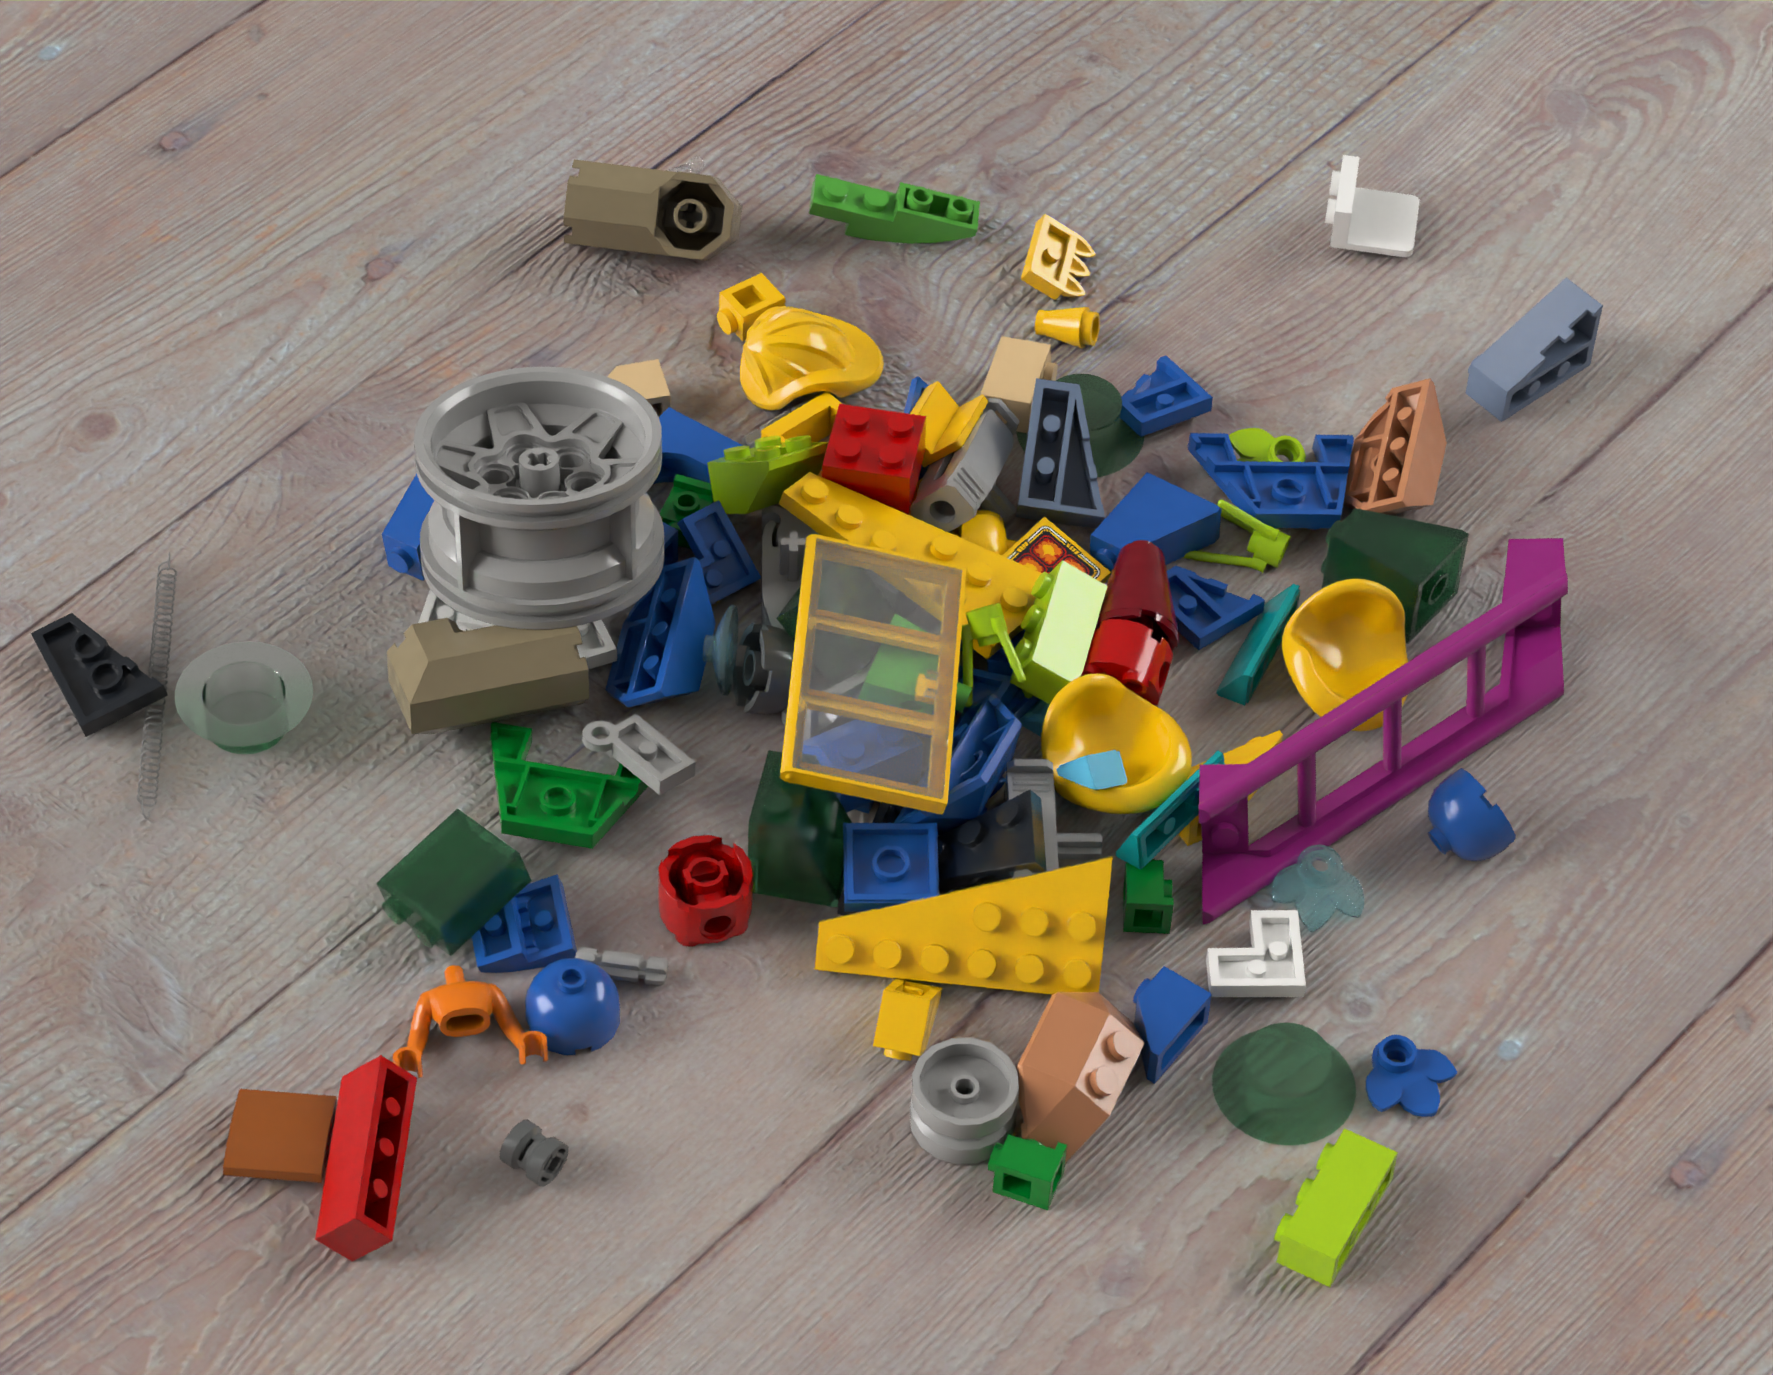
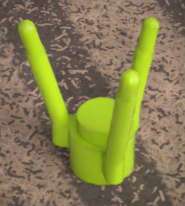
(1265, 543)
(988, 627)

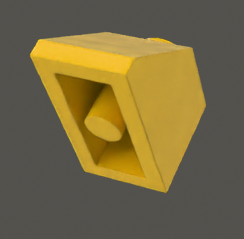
(906, 1018)

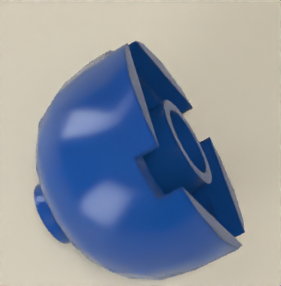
(1467, 820)
(573, 1006)

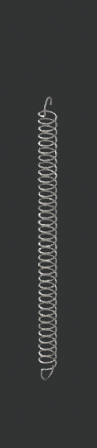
(158, 678)

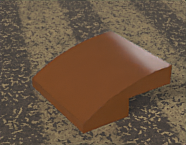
(280, 1135)

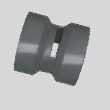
(533, 1152)

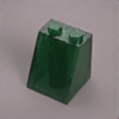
(1405, 555)
(796, 839)

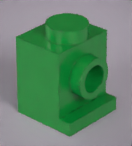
(685, 499)
(1147, 899)
(1027, 1170)

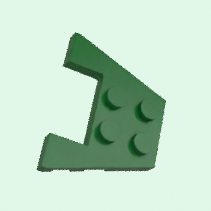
(555, 800)

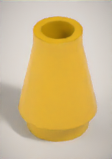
(1071, 325)

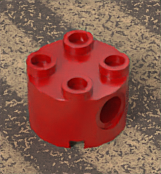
(1130, 656)
(705, 890)

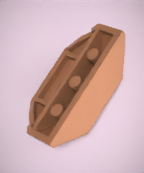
(1398, 453)
(1075, 1068)

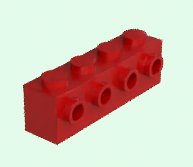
(366, 1159)

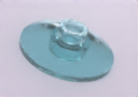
(722, 649)

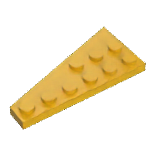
(861, 520)
(1005, 935)

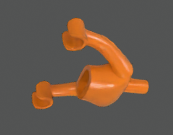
(461, 1011)

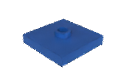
(889, 864)

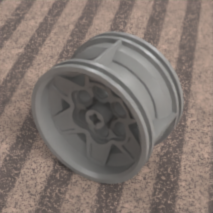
(540, 497)

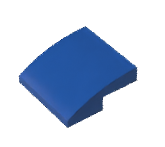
(527, 931)

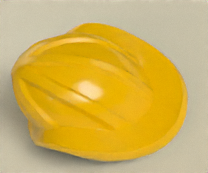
(804, 353)
(1344, 644)
(1102, 716)

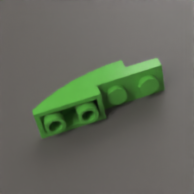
(901, 217)

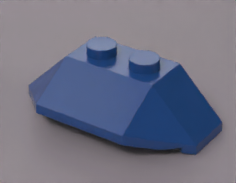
(664, 639)
(980, 752)

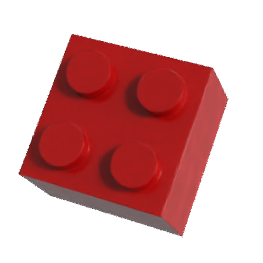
(876, 454)

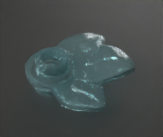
(1318, 892)

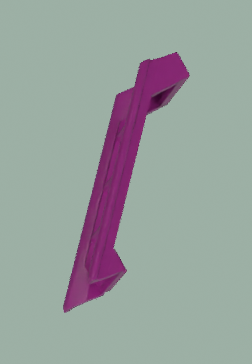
(1528, 683)

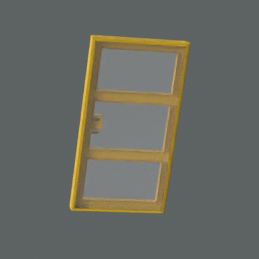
(874, 674)

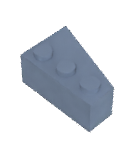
(1536, 352)
(1058, 460)

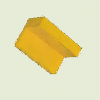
(946, 421)

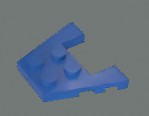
(1280, 492)

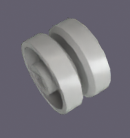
(963, 1100)

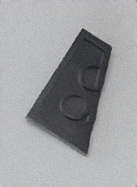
(93, 676)
(994, 844)

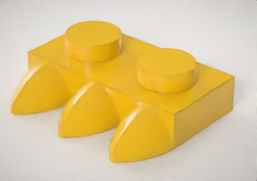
(1055, 259)

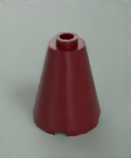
(1141, 591)

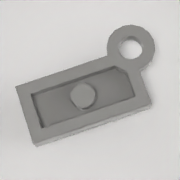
(641, 752)

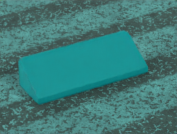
(1259, 647)
(1165, 821)

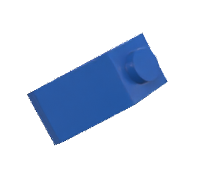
(1168, 1018)

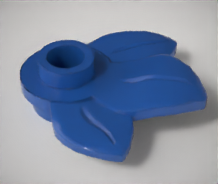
(1411, 1080)

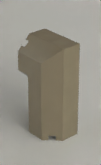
(650, 211)
(484, 674)

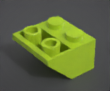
(758, 475)

